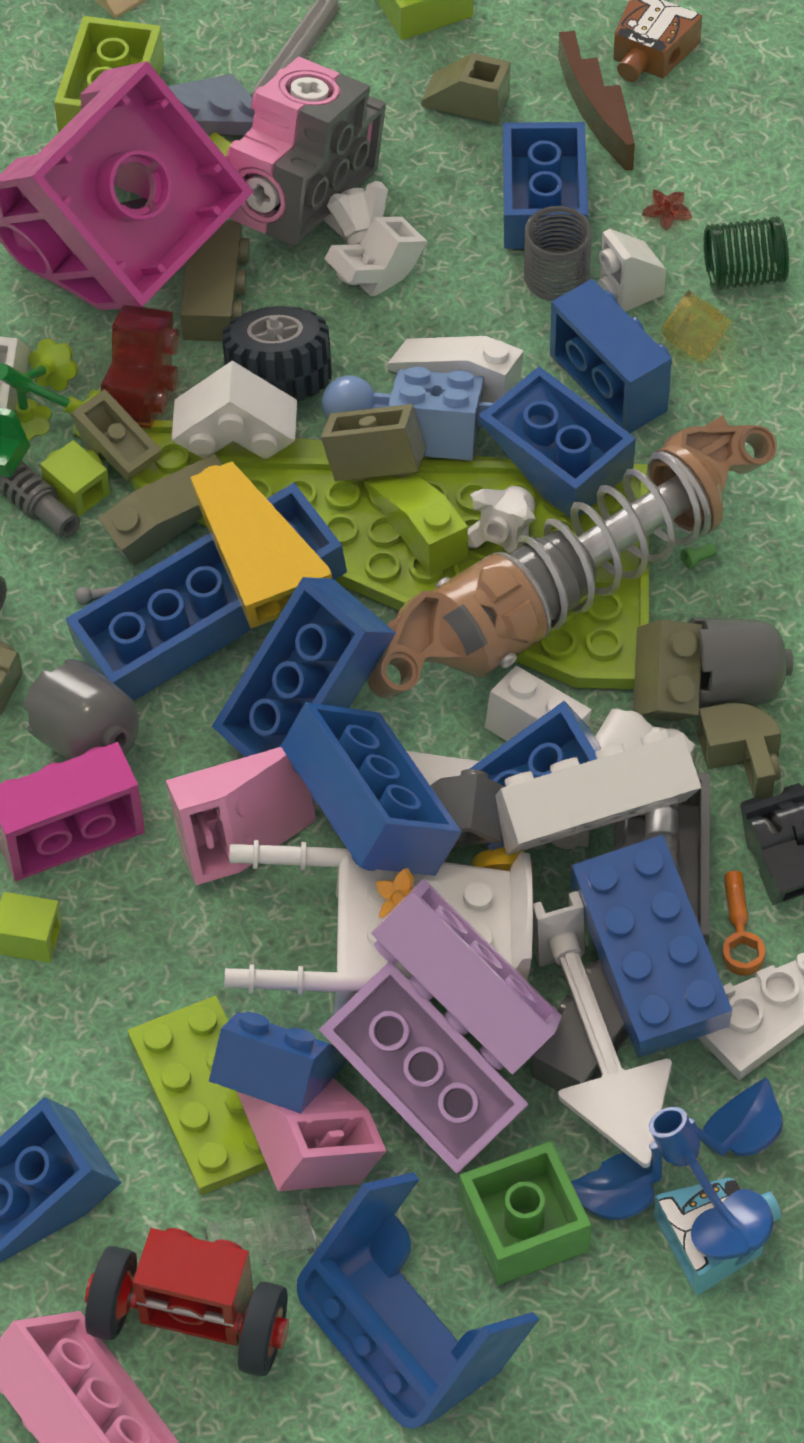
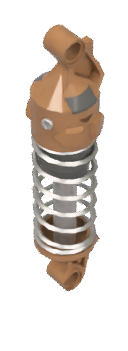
(520, 596)

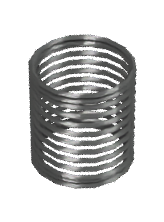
(534, 252)

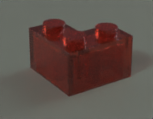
(142, 362)

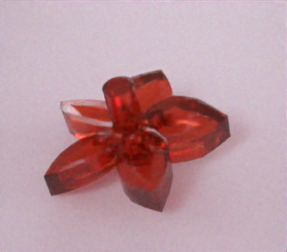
(668, 208)

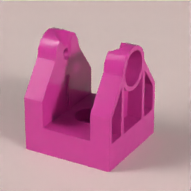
(63, 205)

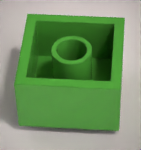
(524, 1213)

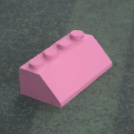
(73, 1385)

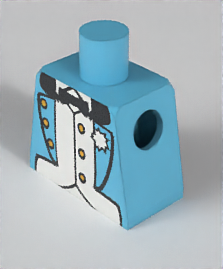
(675, 1215)

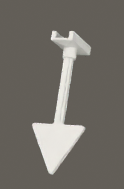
(622, 1099)

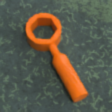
(738, 917)

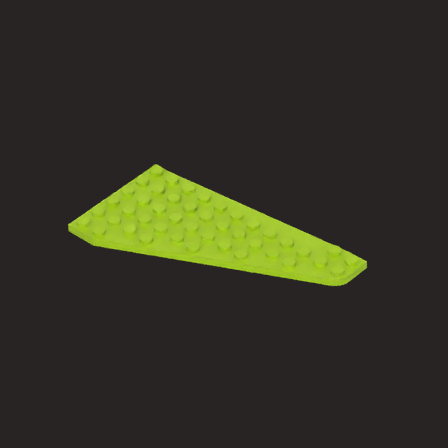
(587, 650)

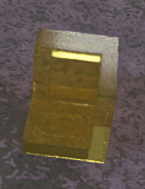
(695, 326)

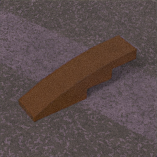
(598, 104)

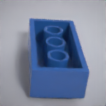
(313, 654)
(370, 789)
(651, 946)

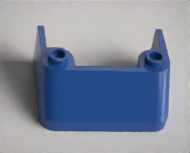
(385, 1325)

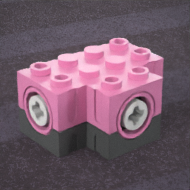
(306, 142)

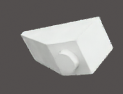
(479, 355)

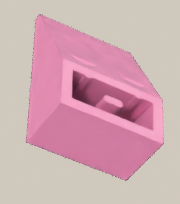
(235, 805)
(322, 1146)

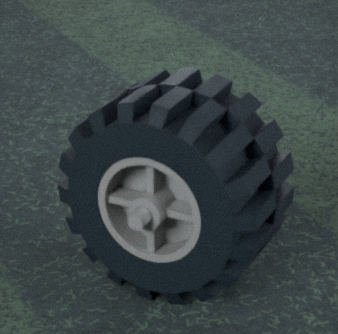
(282, 347)

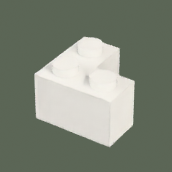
(234, 408)

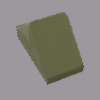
(115, 435)

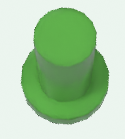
(691, 557)

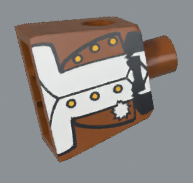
(654, 38)

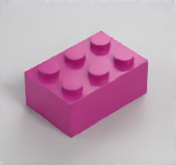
(68, 811)

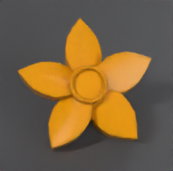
(394, 890)

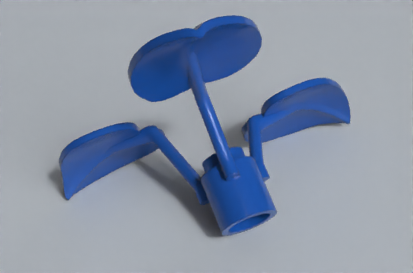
(733, 1226)

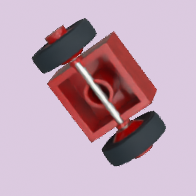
(190, 1290)

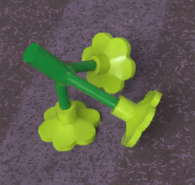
(51, 366)

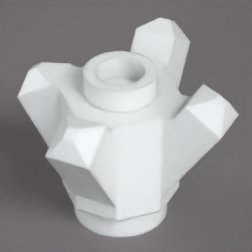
(355, 210)
(503, 517)

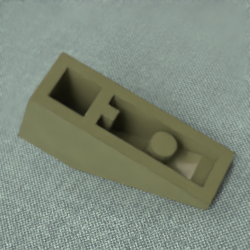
(155, 513)

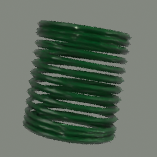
(777, 249)

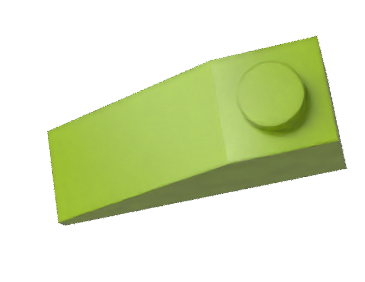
(422, 519)

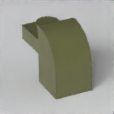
(742, 735)

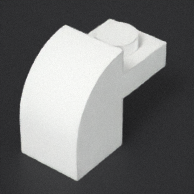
(381, 258)

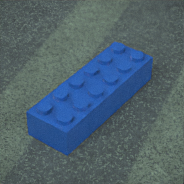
(182, 607)

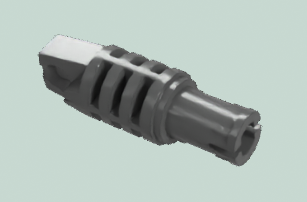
(38, 500)

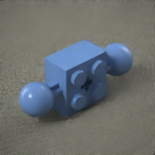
(444, 404)

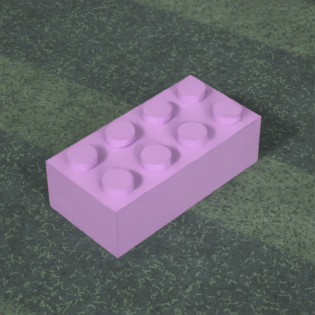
(466, 977)
(424, 1067)

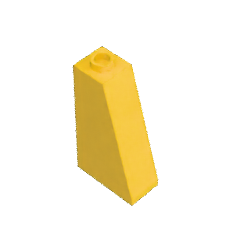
(254, 542)

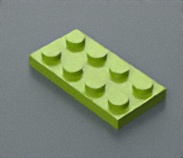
(202, 1115)

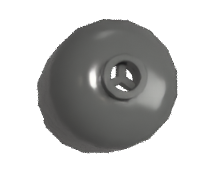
(741, 661)
(80, 711)

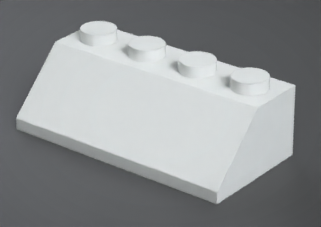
(595, 792)

